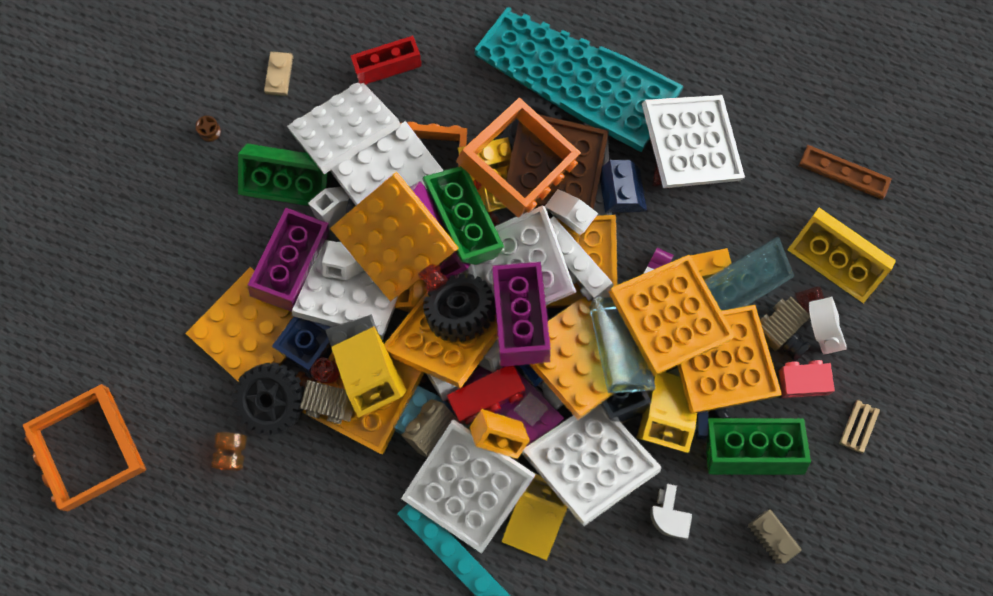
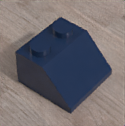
(622, 187)
(303, 343)

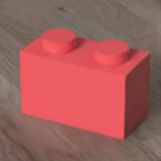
(806, 380)

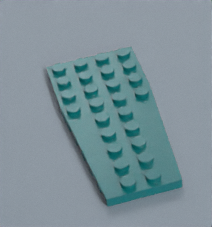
(582, 80)

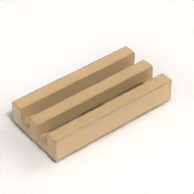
(866, 409)

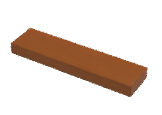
(845, 172)

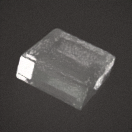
(531, 409)

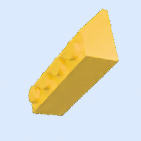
(841, 255)

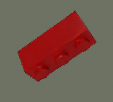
(386, 60)
(487, 394)

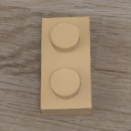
(278, 73)

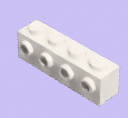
(580, 265)

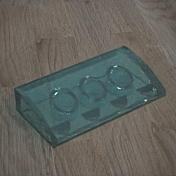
(751, 276)
(619, 354)

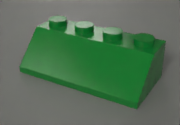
(279, 175)
(464, 215)
(757, 446)

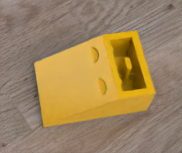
(497, 156)
(367, 372)
(668, 416)
(535, 519)

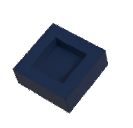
(701, 425)

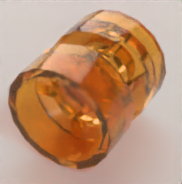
(231, 443)

